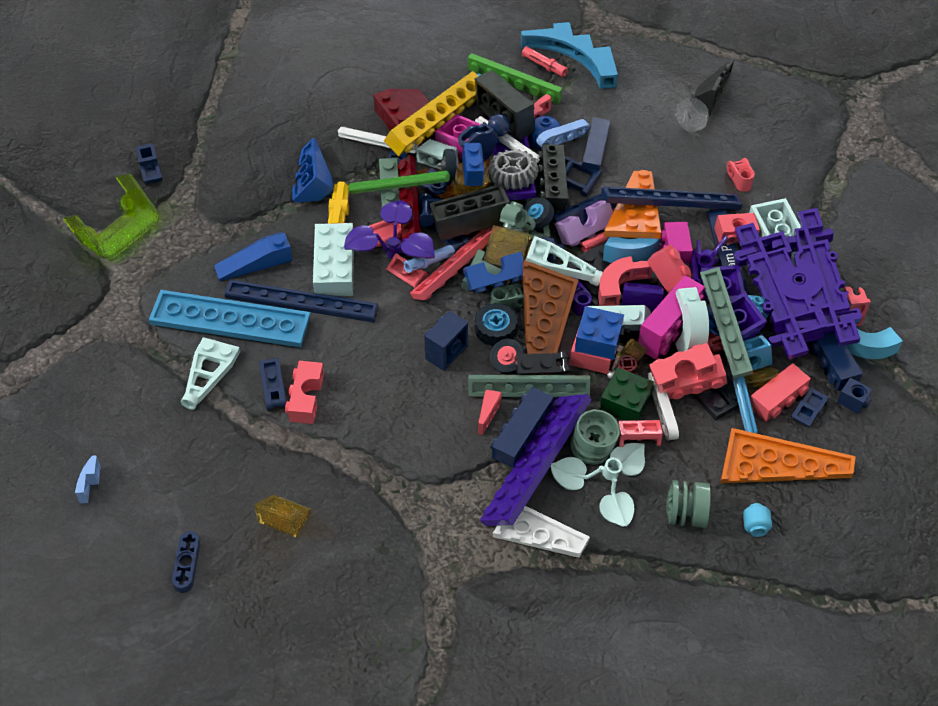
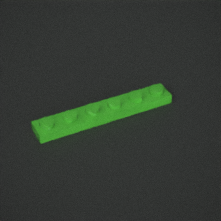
(516, 78)

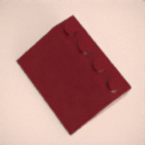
(397, 105)

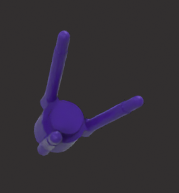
(707, 257)

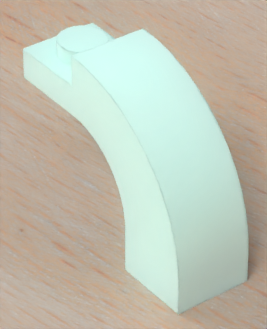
(695, 319)

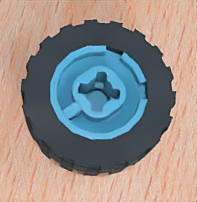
(505, 324)

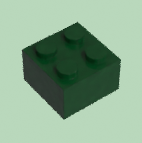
(626, 395)

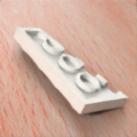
(543, 533)

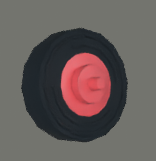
(503, 355)

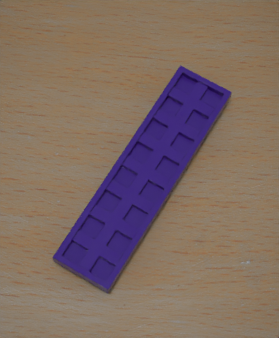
(535, 460)

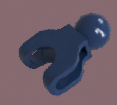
(486, 134)

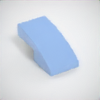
(88, 476)

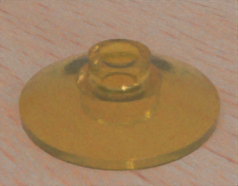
(760, 376)

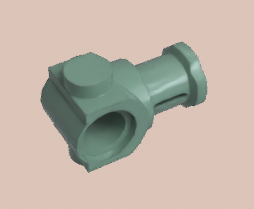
(515, 217)

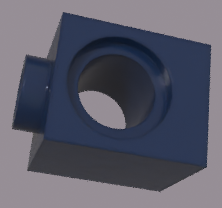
(855, 396)

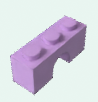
(572, 230)

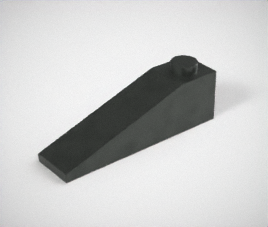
(712, 87)

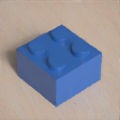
(599, 333)

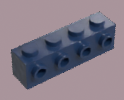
(521, 426)

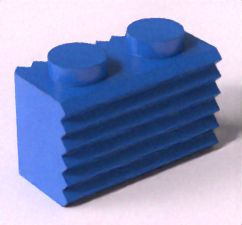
(473, 164)

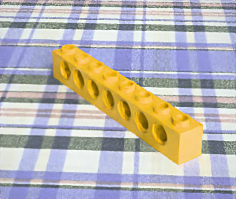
(432, 115)

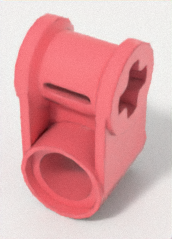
(741, 174)

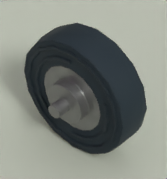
(449, 163)

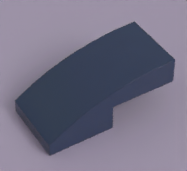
(810, 407)

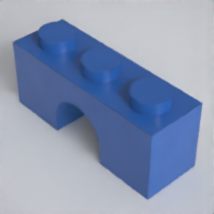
(478, 276)

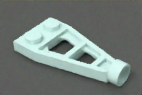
(539, 252)
(212, 351)

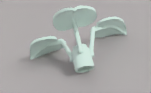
(615, 507)

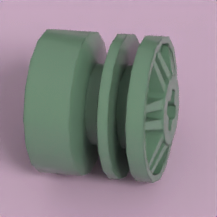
(594, 437)
(688, 503)

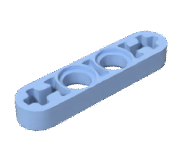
(564, 133)

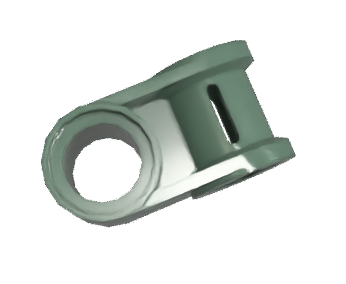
(508, 295)

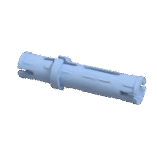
(417, 263)

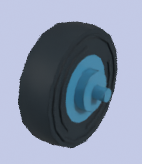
(541, 211)

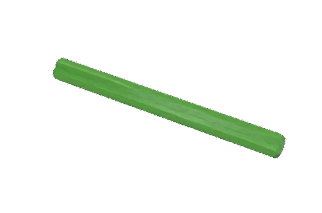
(399, 182)

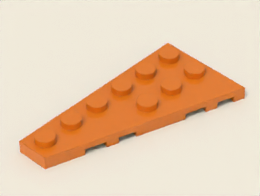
(635, 219)
(766, 458)

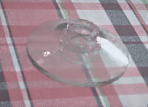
(698, 113)

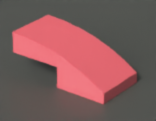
(542, 106)

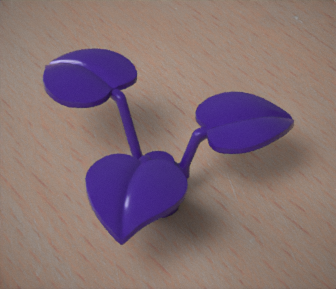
(418, 244)

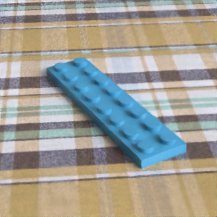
(230, 318)

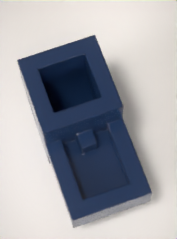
(148, 164)

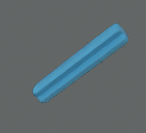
(745, 405)

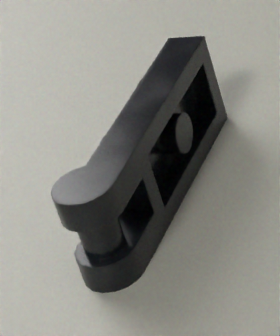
(542, 363)

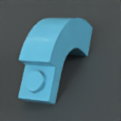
(876, 345)

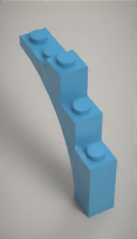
(579, 47)

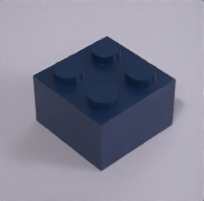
(446, 340)

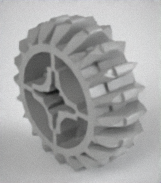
(513, 169)

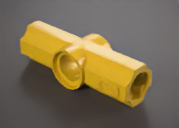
(339, 203)

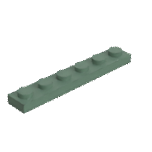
(726, 323)
(519, 384)

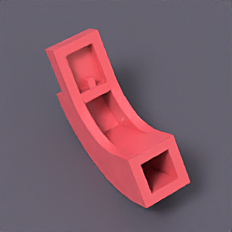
(618, 273)

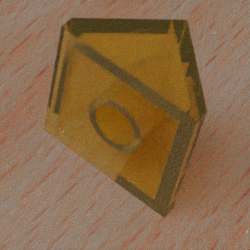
(282, 514)

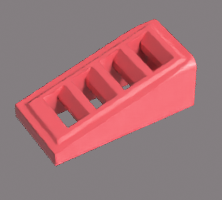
(490, 405)

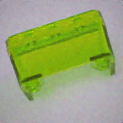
(137, 219)

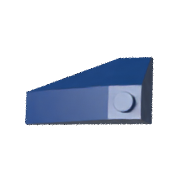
(313, 177)
(261, 254)

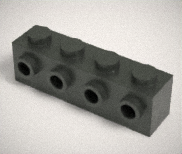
(553, 175)

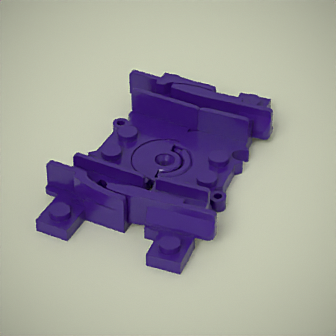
(805, 307)

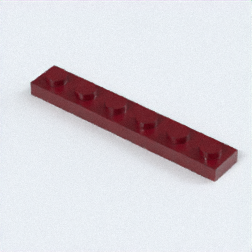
(409, 195)

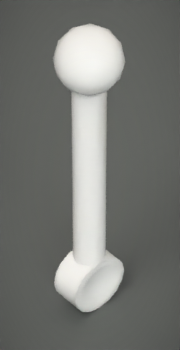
(610, 374)

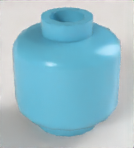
(757, 520)

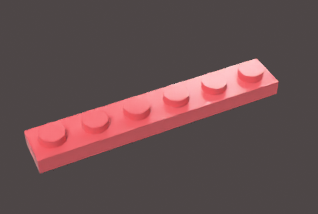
(451, 266)

